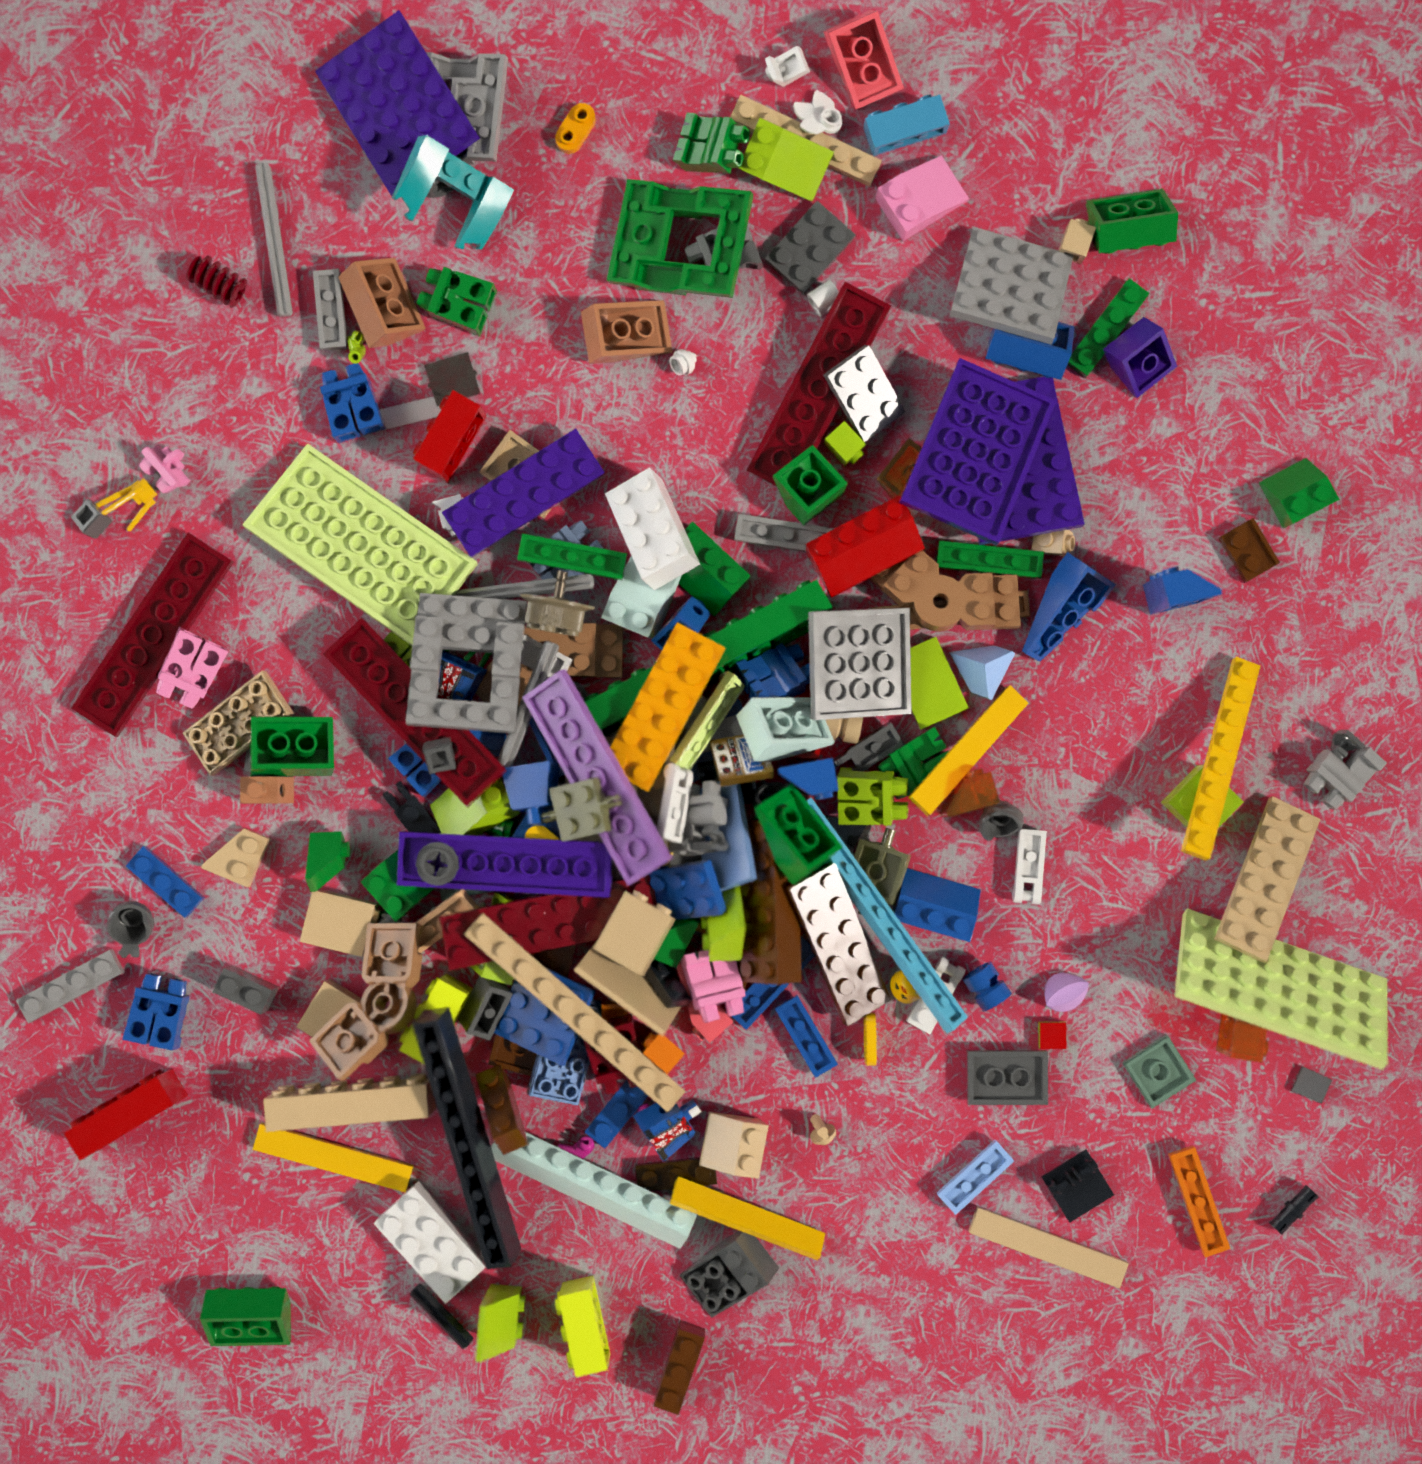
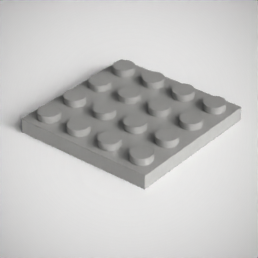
(1012, 285)
(859, 663)

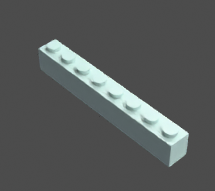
(600, 1189)

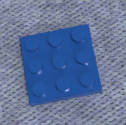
(536, 1026)

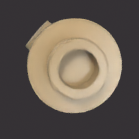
(823, 1133)

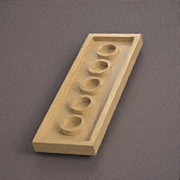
(1267, 879)

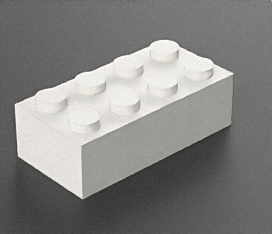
(652, 529)
(431, 1241)

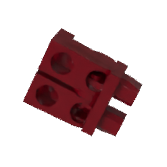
(604, 1070)

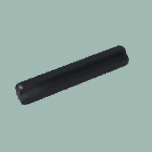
(441, 1316)

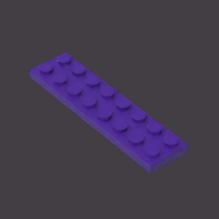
(513, 864)

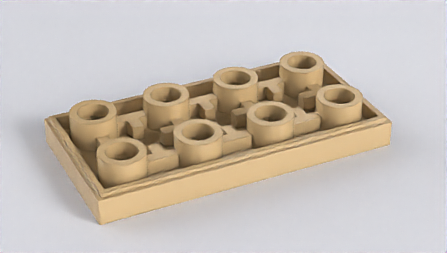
(226, 729)

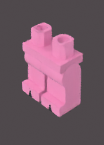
(181, 672)
(713, 985)

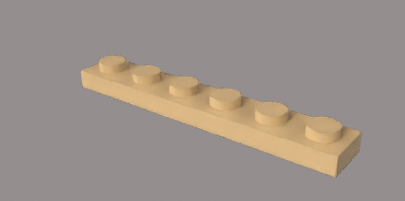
(845, 159)

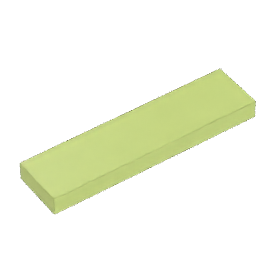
(708, 721)

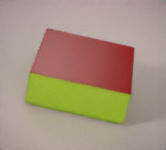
(1052, 1035)

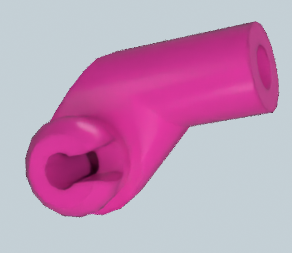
(581, 1148)

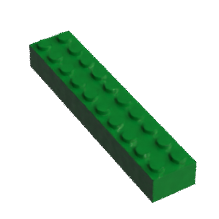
(743, 639)

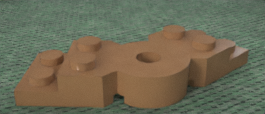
(975, 601)
(594, 654)
(363, 1029)

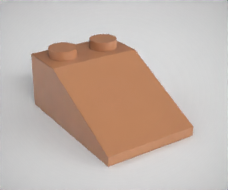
(625, 331)

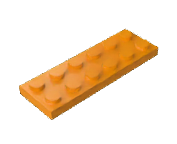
(665, 704)

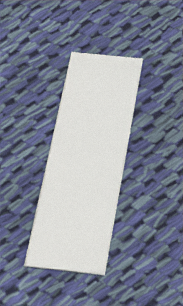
(410, 412)

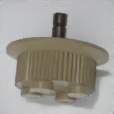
(555, 612)

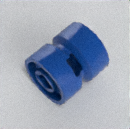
(987, 987)

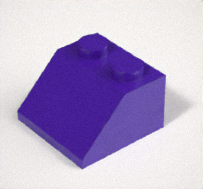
(1141, 356)

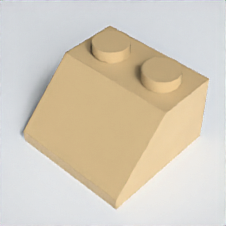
(734, 1144)

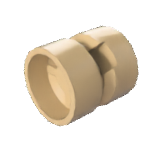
(846, 728)

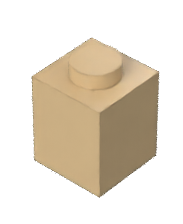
(1077, 239)

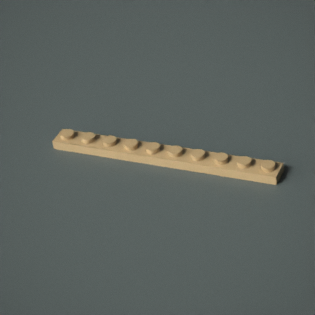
(574, 1012)

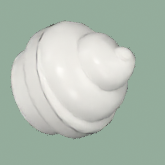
(683, 362)

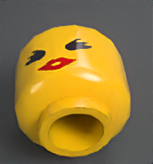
(903, 989)

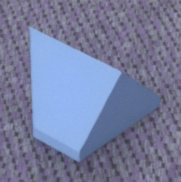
(983, 668)

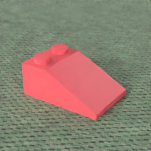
(864, 58)

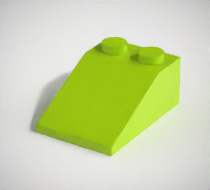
(786, 159)
(485, 813)
(499, 1321)

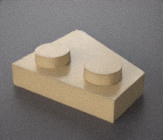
(239, 857)

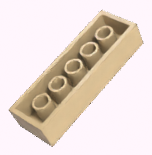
(349, 1103)

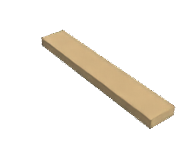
(1048, 1247)

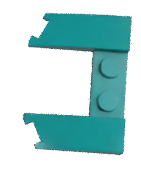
(433, 161)

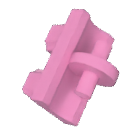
(168, 465)

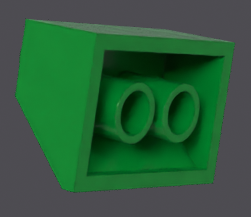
(1132, 221)
(716, 577)
(291, 746)
(247, 1316)

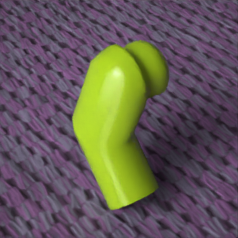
(356, 348)

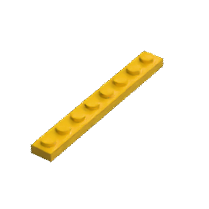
(1220, 759)

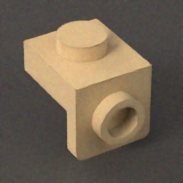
(1054, 543)

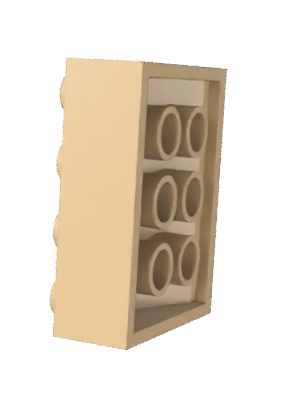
(627, 989)

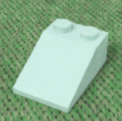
(637, 605)
(782, 728)

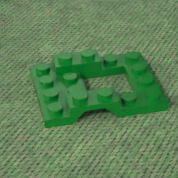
(645, 233)

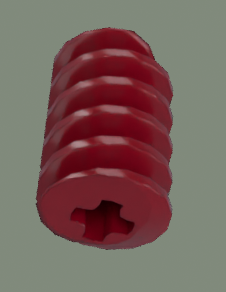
(216, 281)

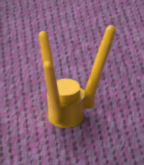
(140, 491)

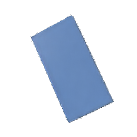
(736, 863)
(562, 1082)

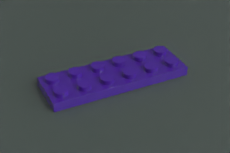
(523, 493)

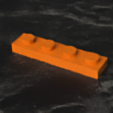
(1199, 1201)

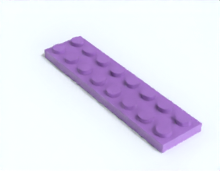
(586, 755)

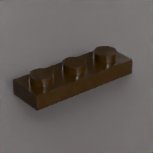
(662, 1175)

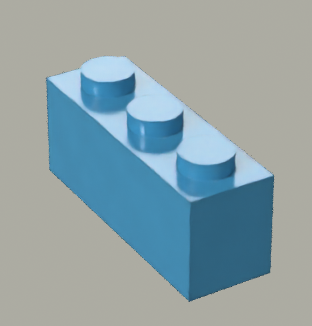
(906, 124)

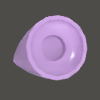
(1065, 991)

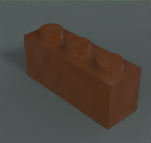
(501, 1109)
(679, 1367)

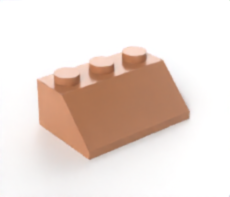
(381, 301)

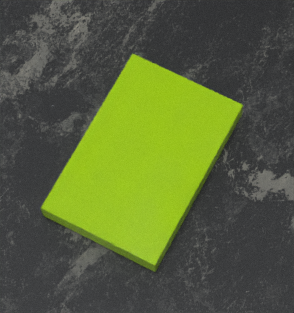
(933, 685)

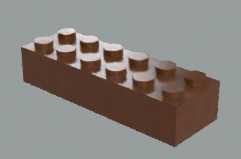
(771, 924)

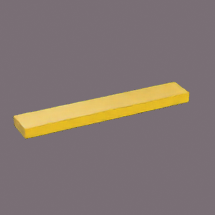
(968, 750)
(334, 1158)
(747, 1218)

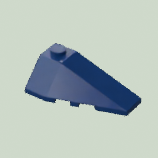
(1068, 597)

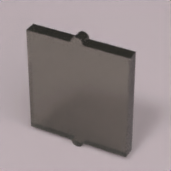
(452, 374)

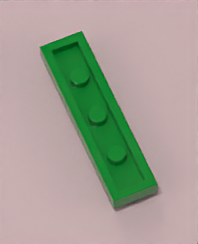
(1107, 327)
(572, 557)
(989, 559)

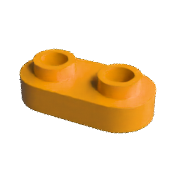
(576, 127)

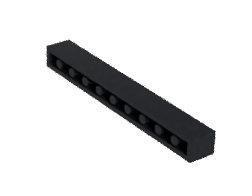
(467, 1137)

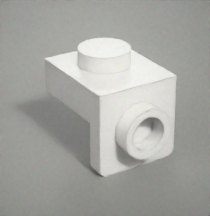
(787, 67)

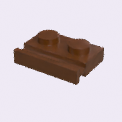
(1249, 550)

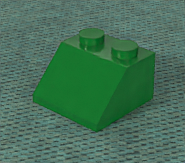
(809, 485)
(1298, 492)
(394, 899)

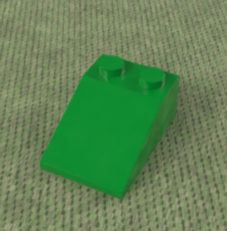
(796, 834)

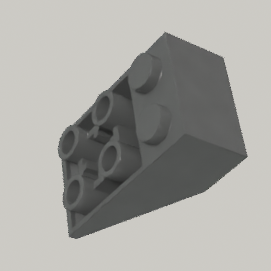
(730, 1272)

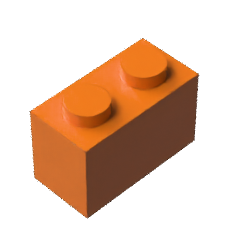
(661, 1051)

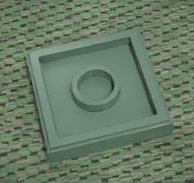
(1158, 1071)

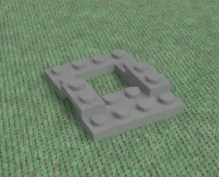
(479, 90)
(472, 626)

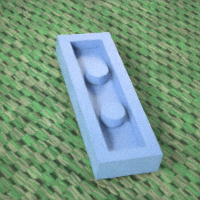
(975, 1177)

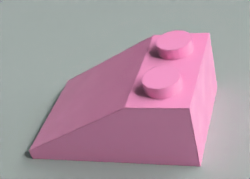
(920, 197)

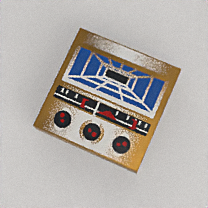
(735, 762)

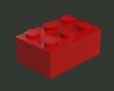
(449, 436)

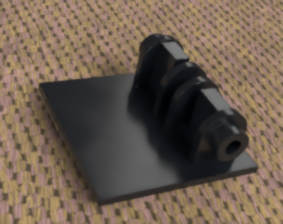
(1077, 1185)

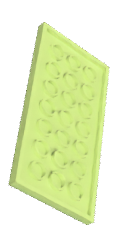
(357, 541)
(1288, 994)

